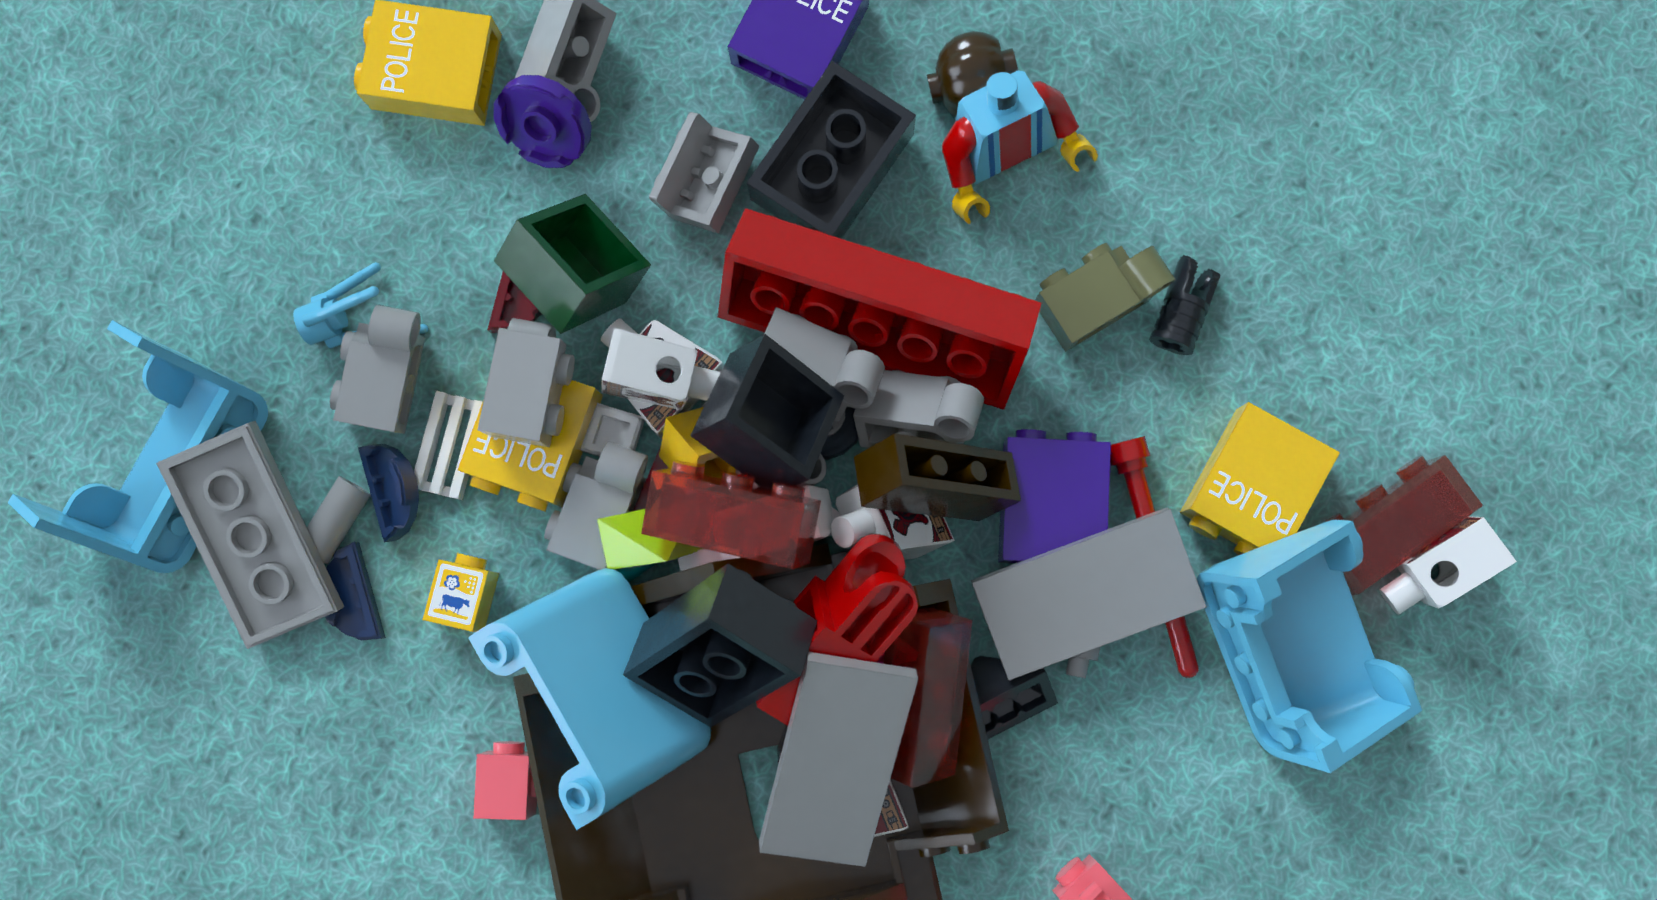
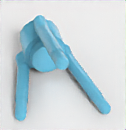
(327, 316)

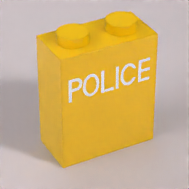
(428, 62)
(529, 468)
(1258, 481)

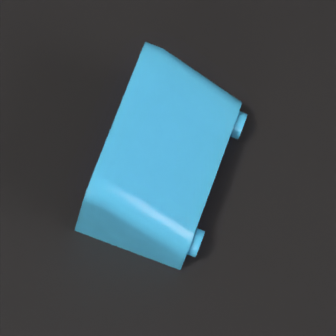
(1303, 648)
(577, 655)

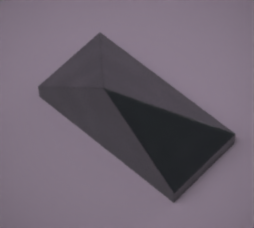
(1009, 701)

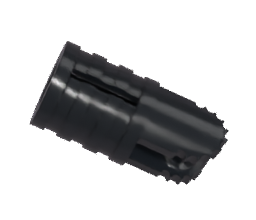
(1184, 312)

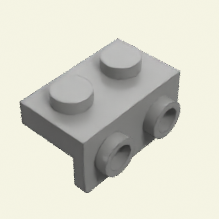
(703, 173)

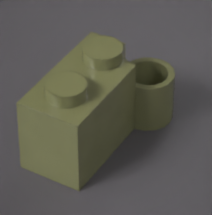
(1100, 292)

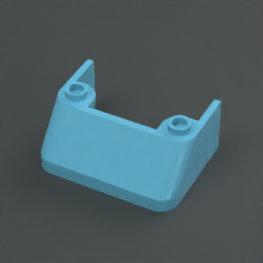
(142, 518)

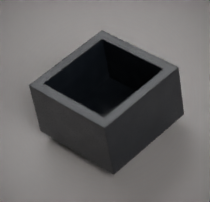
(768, 414)

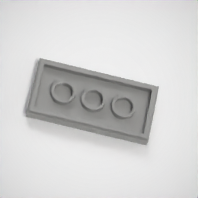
(250, 534)
(1088, 593)
(837, 759)

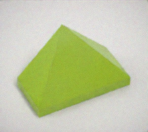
(627, 547)

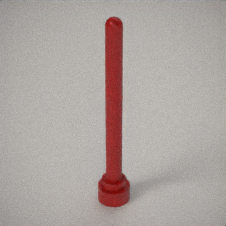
(1130, 460)

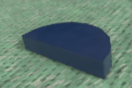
(392, 489)
(360, 612)

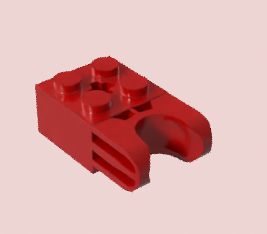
(856, 611)

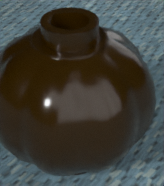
(966, 66)

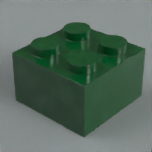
(571, 262)

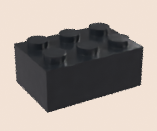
(832, 154)
(721, 646)

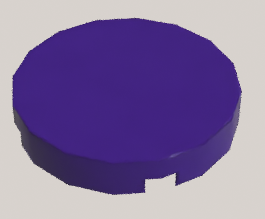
(542, 121)

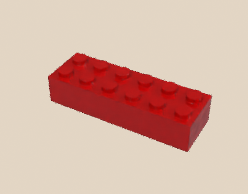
(887, 304)

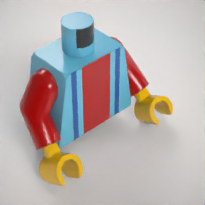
(1003, 128)

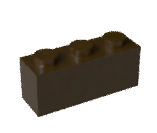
(936, 478)

